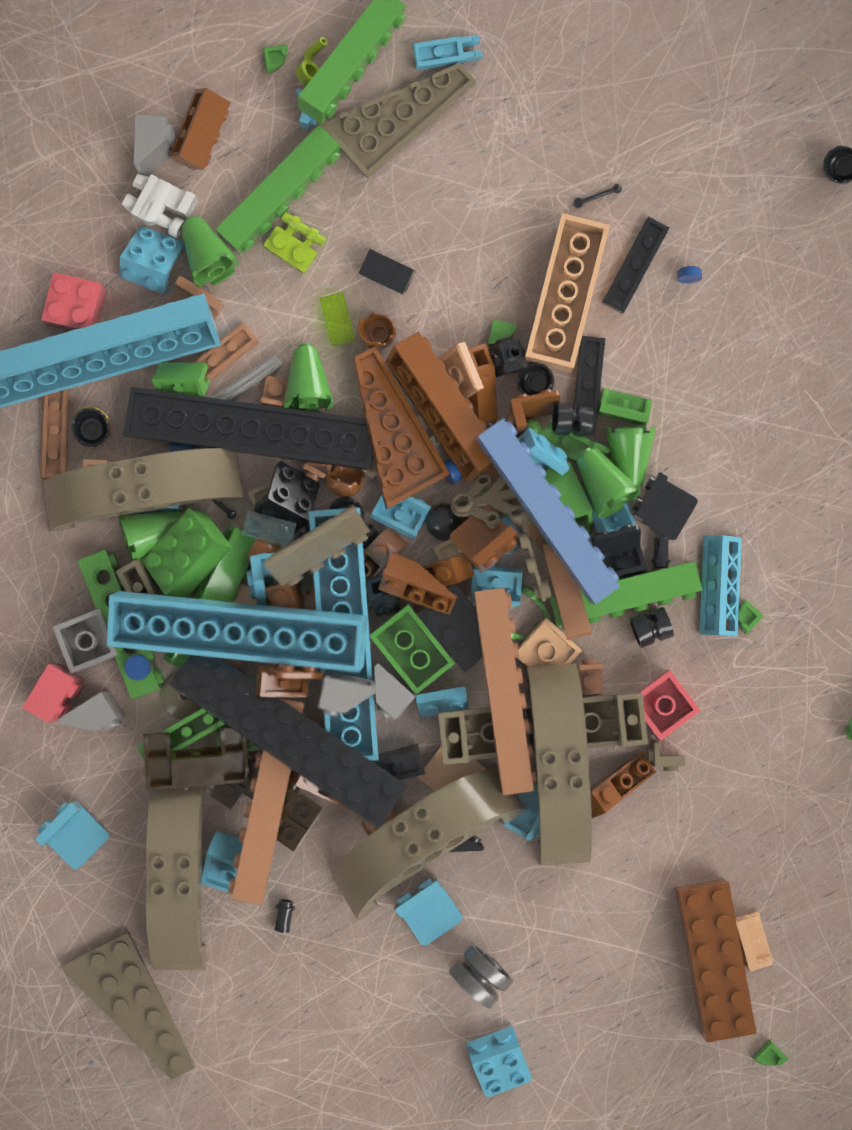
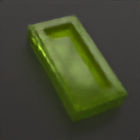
(337, 319)

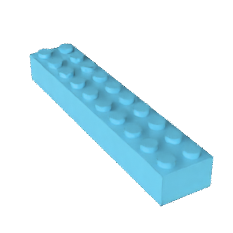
(106, 349)
(342, 589)
(237, 631)

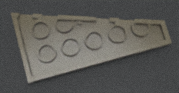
(389, 123)
(125, 990)

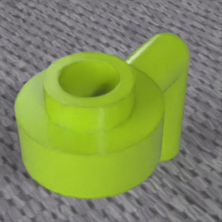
(307, 69)

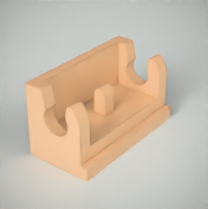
(753, 942)

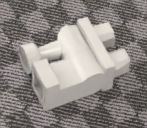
(157, 197)

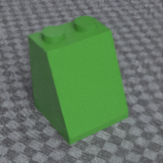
(573, 496)

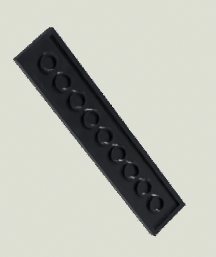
(248, 428)
(289, 737)

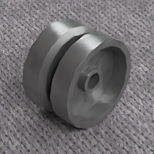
(477, 979)

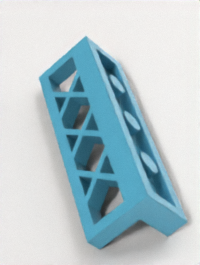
(716, 585)

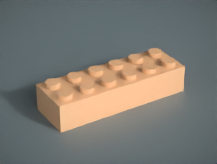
(567, 293)

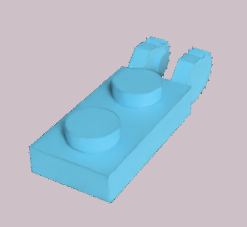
(445, 52)

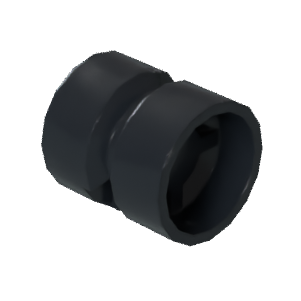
(572, 419)
(651, 627)

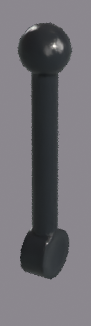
(578, 202)
(231, 514)

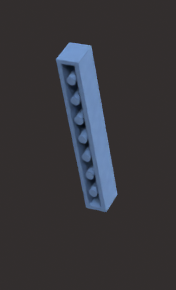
(547, 511)

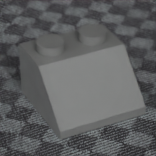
(152, 142)
(84, 641)
(343, 692)
(390, 693)
(96, 714)

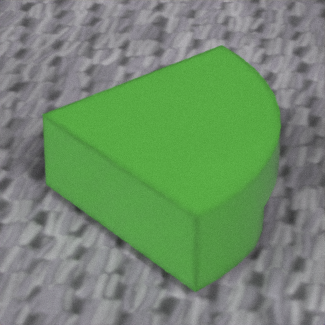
(275, 57)
(501, 330)
(748, 616)
(769, 1055)

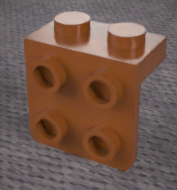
(529, 407)
(482, 544)
(285, 680)

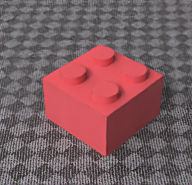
(73, 303)
(54, 693)
(666, 705)

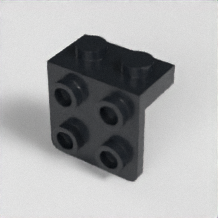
(289, 496)
(664, 507)
(622, 550)

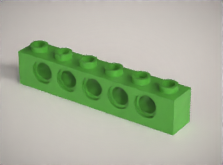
(91, 569)

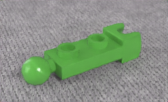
(569, 444)

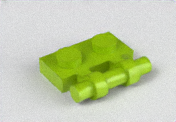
(289, 248)

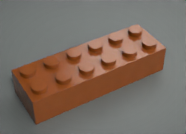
(440, 404)
(715, 960)

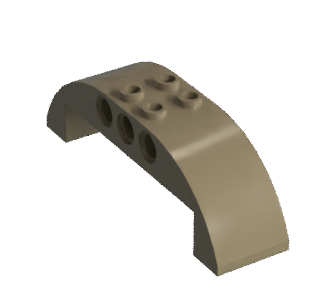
(141, 486)
(608, 722)
(560, 764)
(422, 837)
(174, 879)

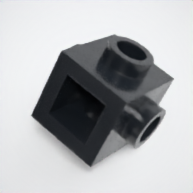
(508, 356)
(379, 600)

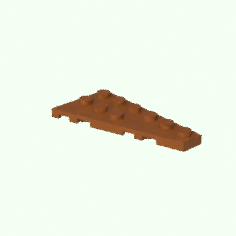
(400, 445)

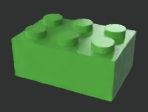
(186, 554)
(412, 649)

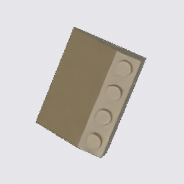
(317, 545)

